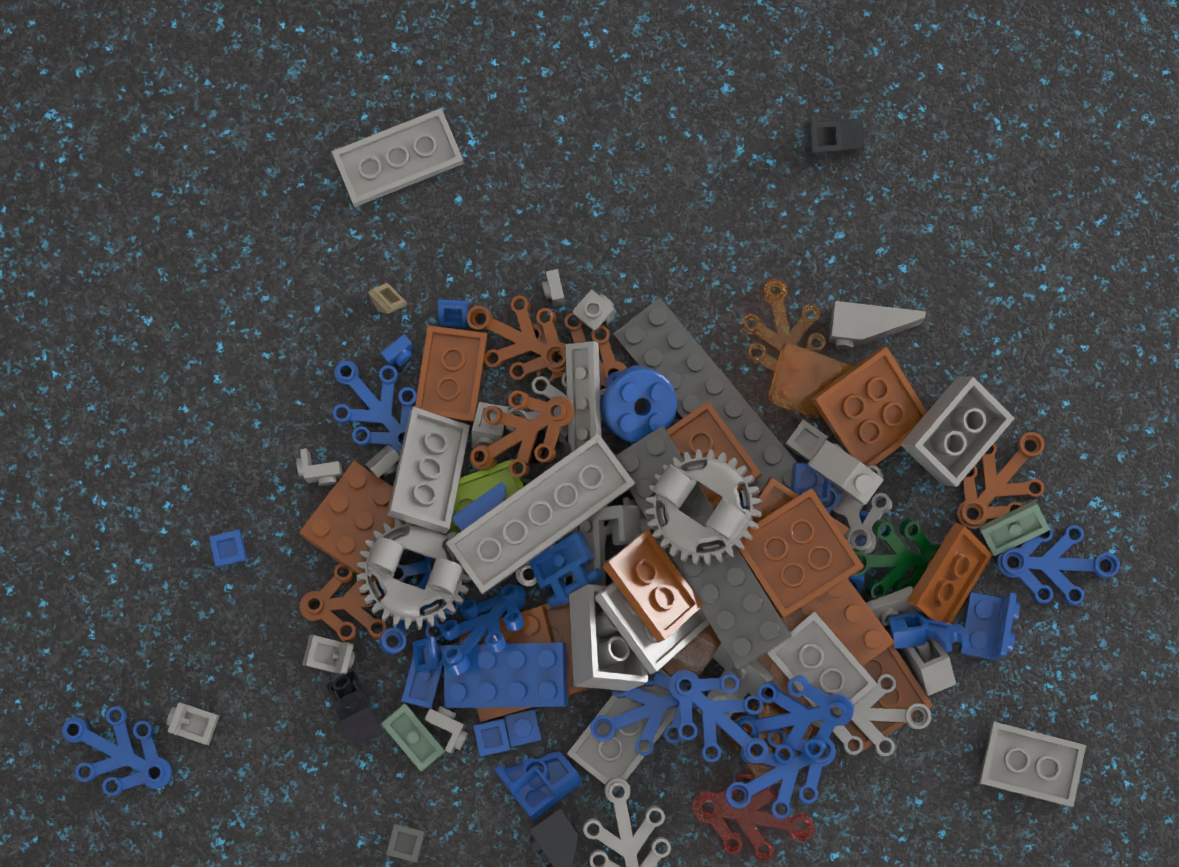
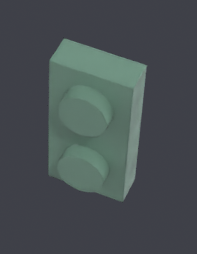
(1014, 528)
(413, 737)

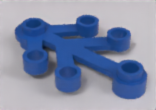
(379, 410)
(1051, 565)
(424, 567)
(508, 600)
(653, 707)
(714, 713)
(800, 716)
(121, 754)
(784, 772)

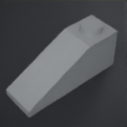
(862, 323)

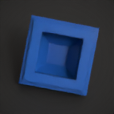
(452, 313)
(426, 654)

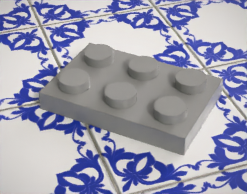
(823, 661)
(1032, 764)

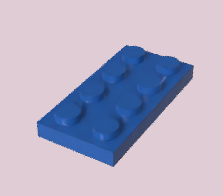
(510, 678)

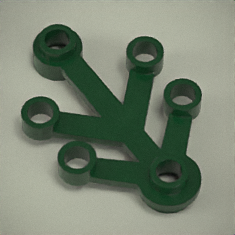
(900, 560)

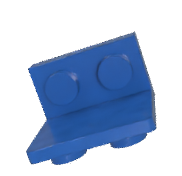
(989, 625)

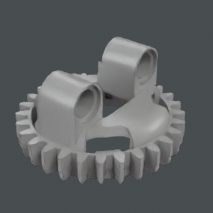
(727, 522)
(402, 599)

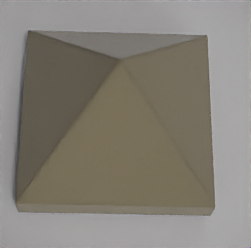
(386, 299)

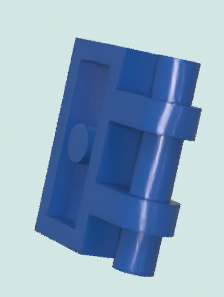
(561, 561)

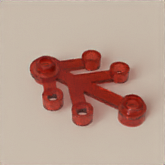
(748, 817)

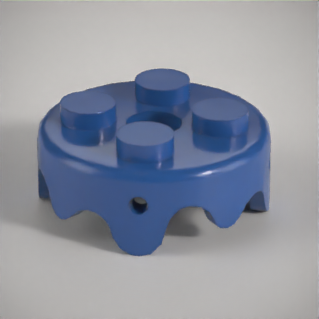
(624, 390)

